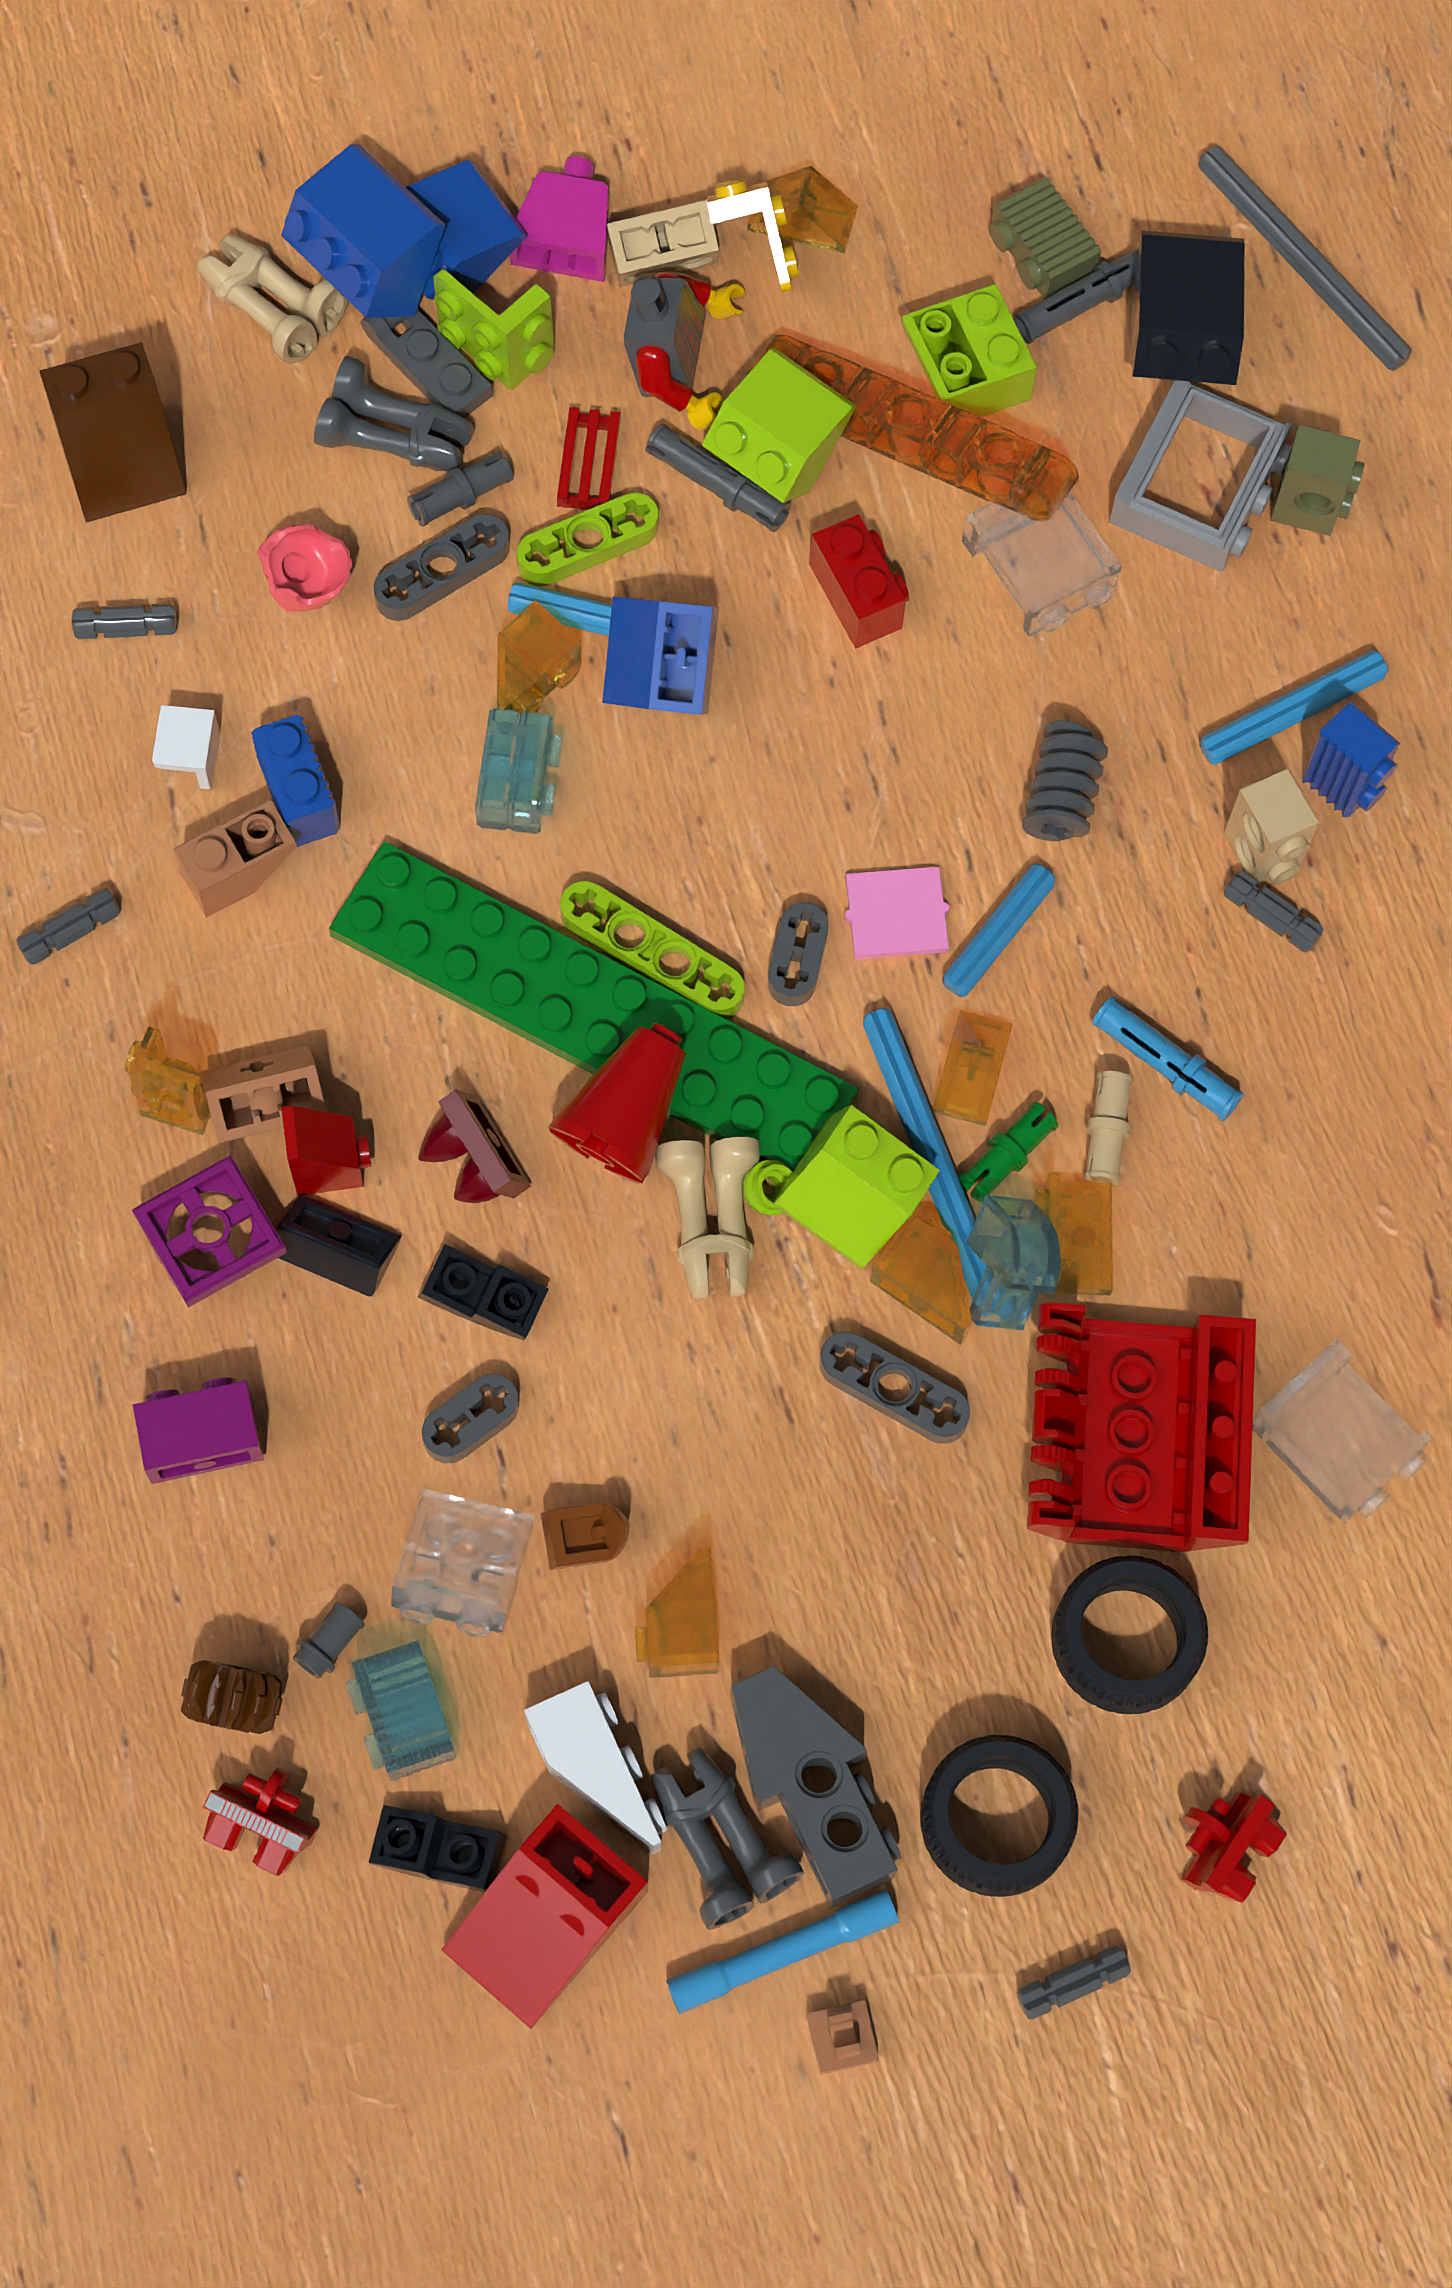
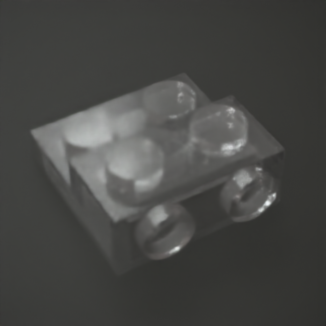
(461, 1563)

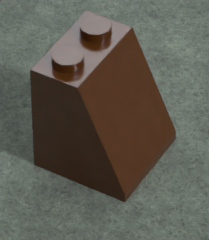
(113, 431)

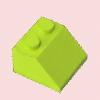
(779, 426)
(855, 1186)

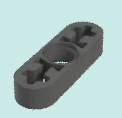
(436, 588)
(850, 1381)

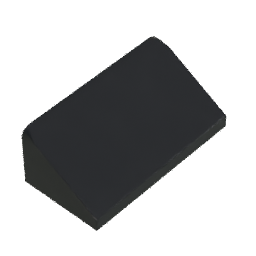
(336, 1245)

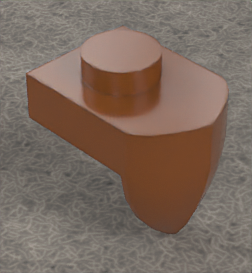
(584, 1534)

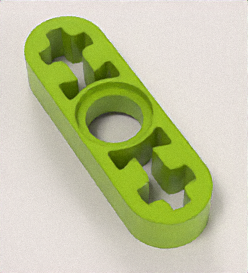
(547, 539)

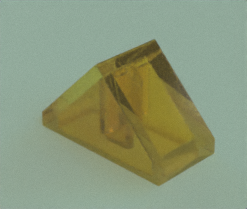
(813, 210)
(972, 1068)

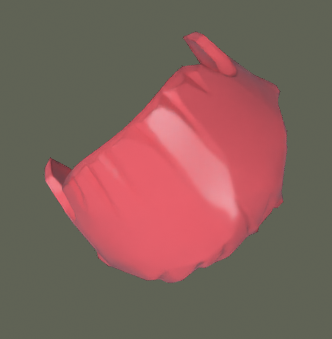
(304, 566)

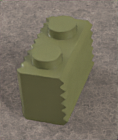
(1043, 238)

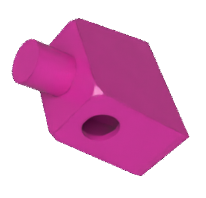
(565, 223)

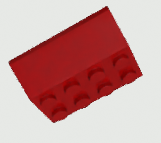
(1143, 1431)

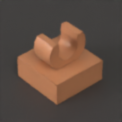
(842, 2037)

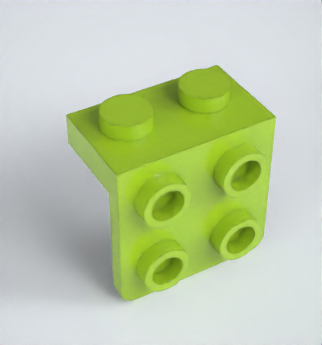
(503, 344)

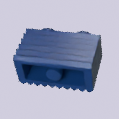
(1351, 761)
(296, 779)

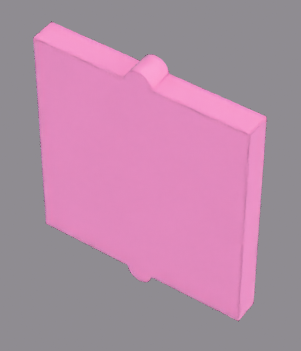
(897, 913)

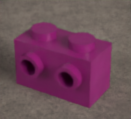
(197, 1430)

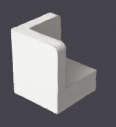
(187, 742)

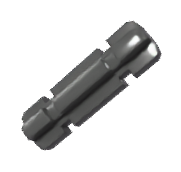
(124, 621)
(1273, 911)
(68, 926)
(1073, 1982)

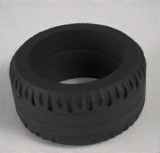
(1165, 1588)
(1040, 1770)

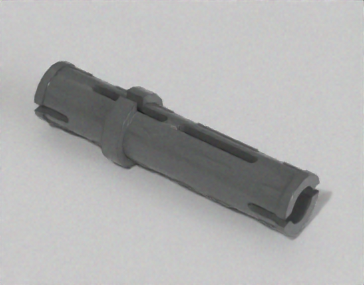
(1103, 284)
(716, 476)

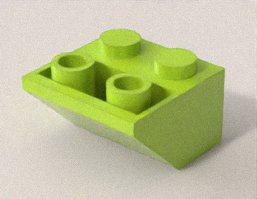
(973, 352)

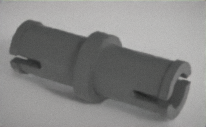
(460, 488)

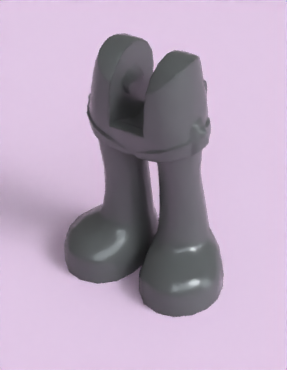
(432, 426)
(766, 1872)

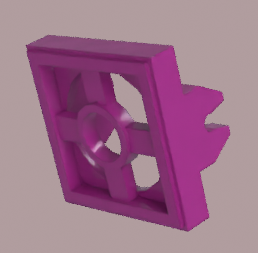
(220, 1178)

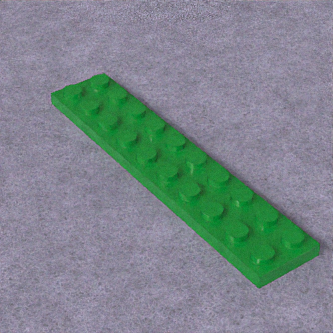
(581, 1002)

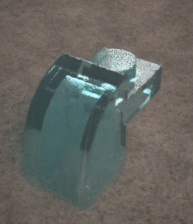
(1019, 1258)

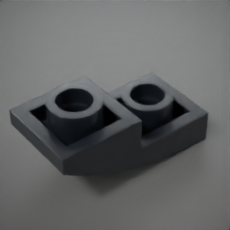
(483, 1294)
(437, 1849)

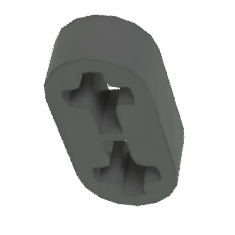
(786, 951)
(462, 1408)

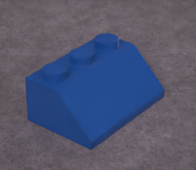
(365, 234)

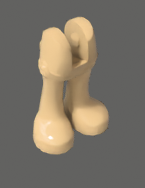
(251, 268)
(685, 1166)

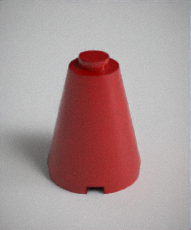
(625, 1104)

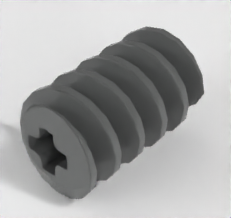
(1064, 782)

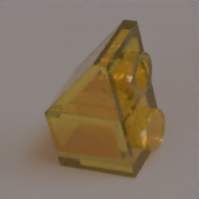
(534, 659)

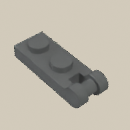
(430, 362)

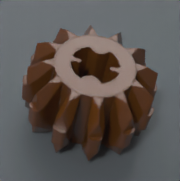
(231, 1697)

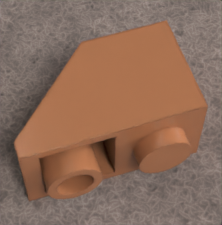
(234, 857)

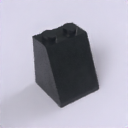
(1188, 308)

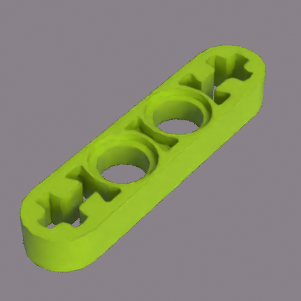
(657, 943)

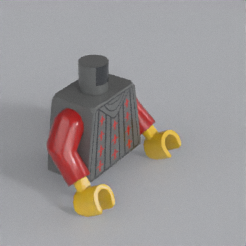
(666, 337)

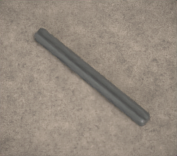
(1305, 258)

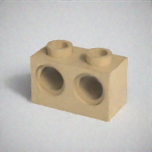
(663, 241)
(1271, 828)

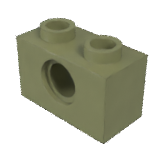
(1318, 480)

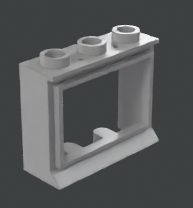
(1177, 530)

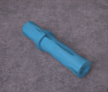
(1168, 1059)

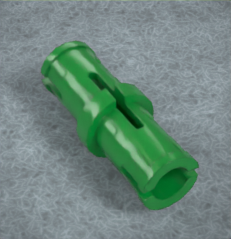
(1008, 1151)

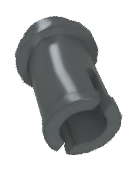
(328, 1641)

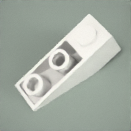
(583, 1756)

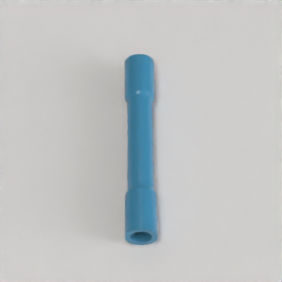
(720, 1977)

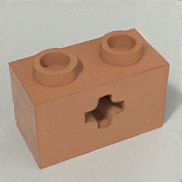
(250, 1093)

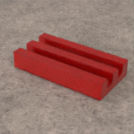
(593, 423)

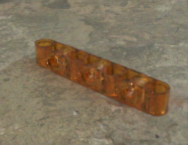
(940, 436)

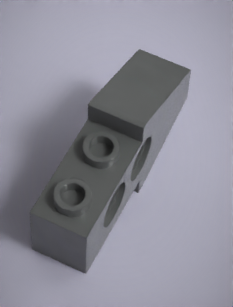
(780, 1739)

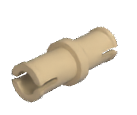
(1108, 1127)

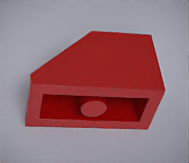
(323, 1150)

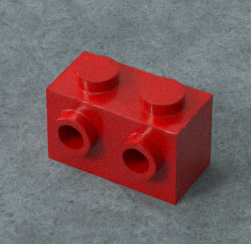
(858, 581)

